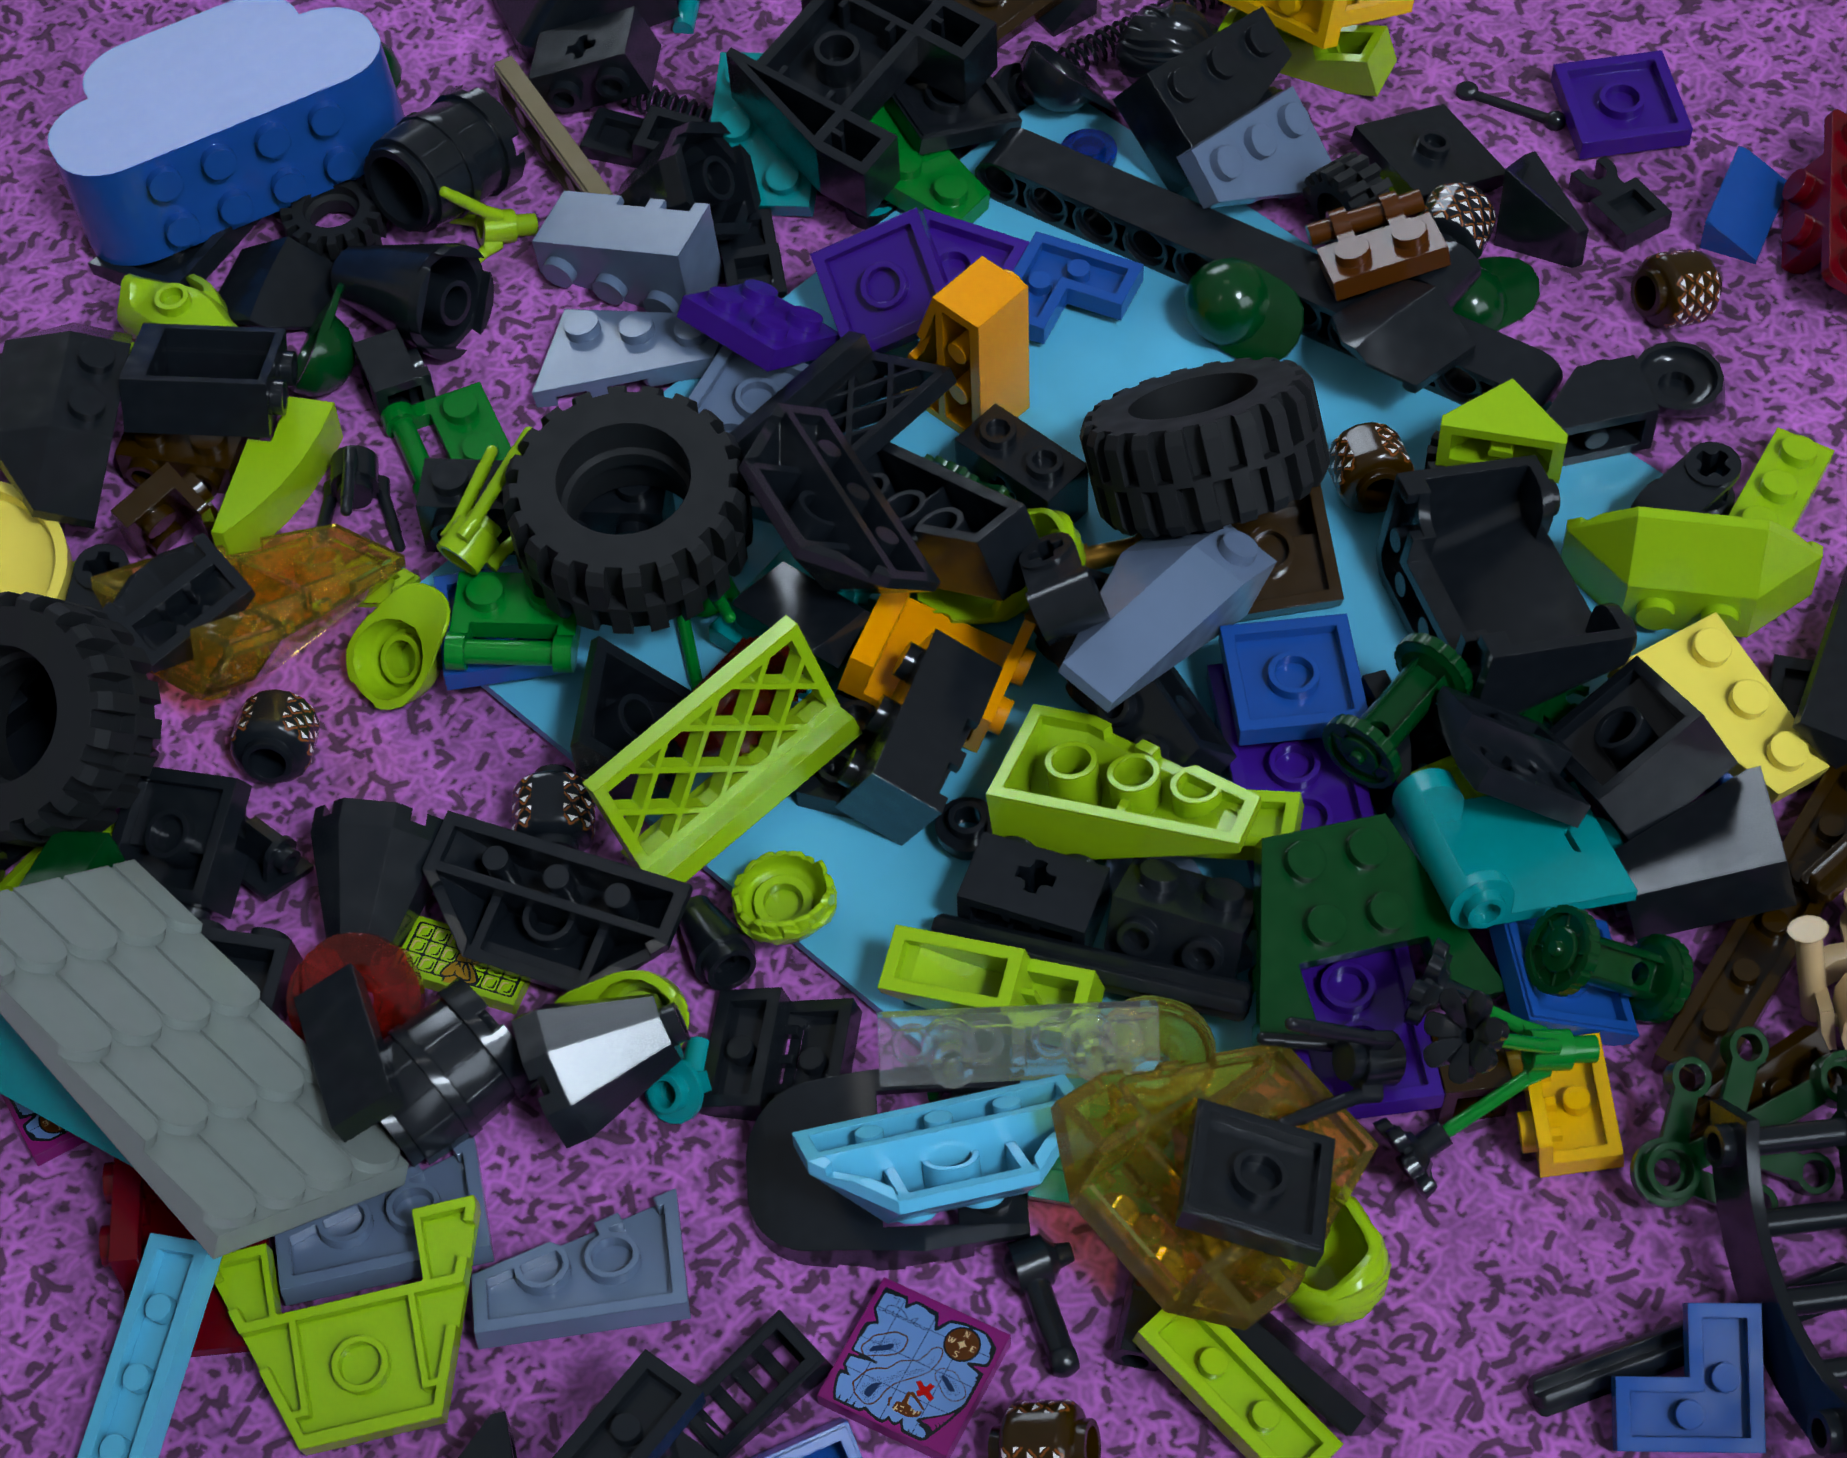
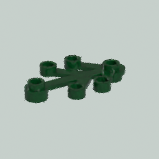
(1689, 1158)

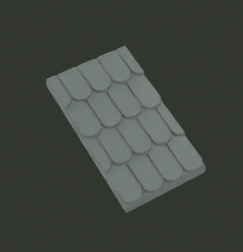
(171, 1060)

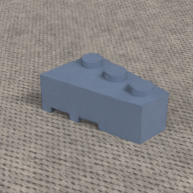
(629, 251)

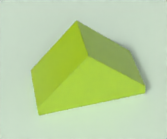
(1501, 426)

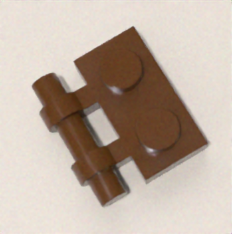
(1382, 255)

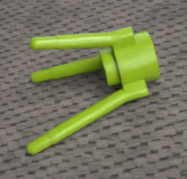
(470, 535)

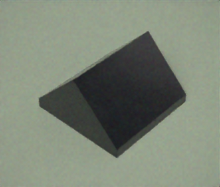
(615, 707)

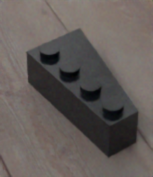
(958, 524)

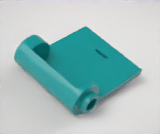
(1504, 860)

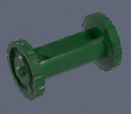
(1360, 746)
(1569, 953)

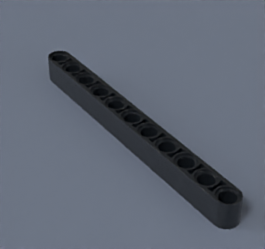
(1181, 237)

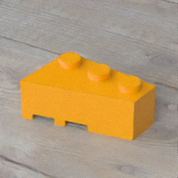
(983, 335)

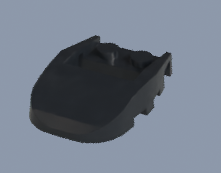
(821, 1227)

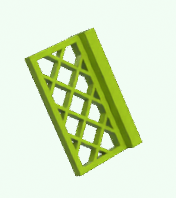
(742, 787)

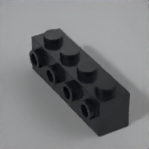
(615, 512)
(1160, 712)

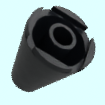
(420, 290)

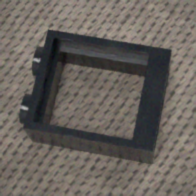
(207, 380)

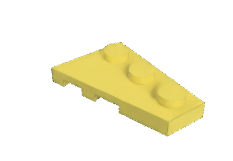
(1738, 702)

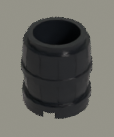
(453, 144)
(452, 1073)

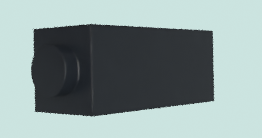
(1708, 862)

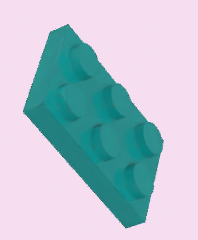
(778, 179)

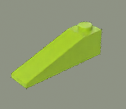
(1104, 797)

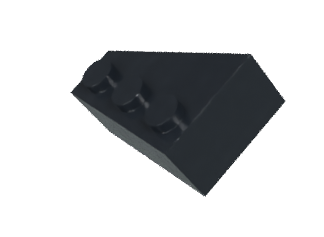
(1202, 91)
(917, 737)

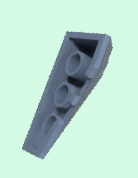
(1162, 607)

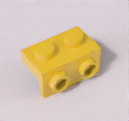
(1570, 1119)

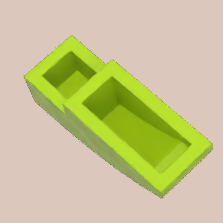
(1353, 67)
(277, 475)
(970, 973)

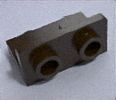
(160, 507)

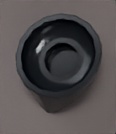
(1683, 380)

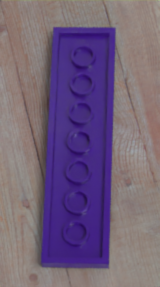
(1356, 991)

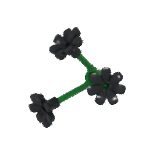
(1468, 1043)

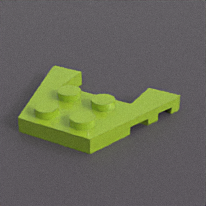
(366, 1360)

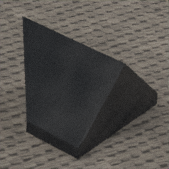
(1538, 215)

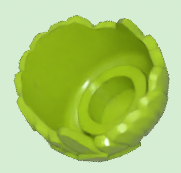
(783, 897)

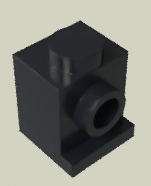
(392, 371)

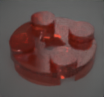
(385, 969)

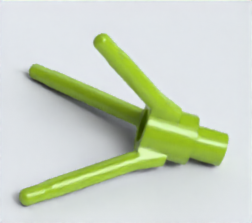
(492, 224)

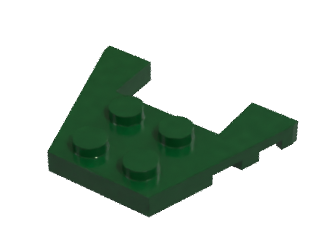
(1344, 897)

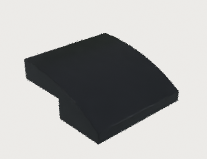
(1509, 756)
(751, 1045)

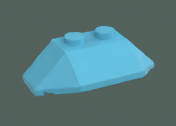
(940, 1152)

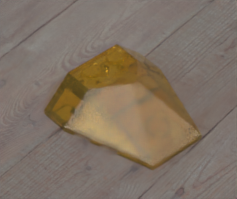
(301, 590)
(1125, 1163)

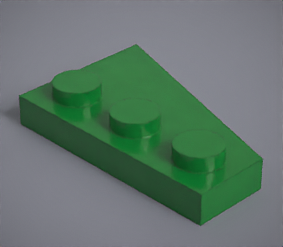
(933, 179)

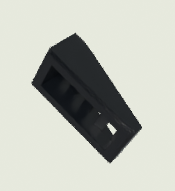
(791, 1387)

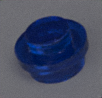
(1093, 144)

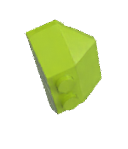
(1687, 565)

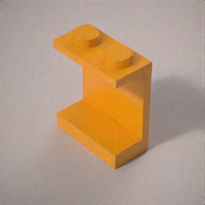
(900, 620)

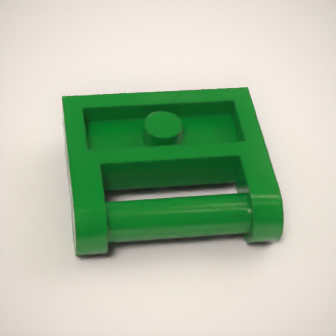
(461, 420)
(507, 608)

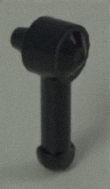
(1033, 1268)

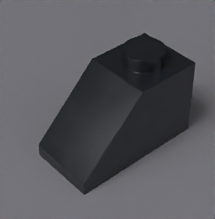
(1605, 410)

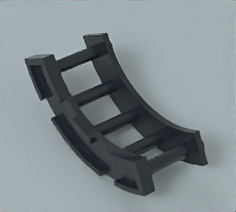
(1733, 1147)

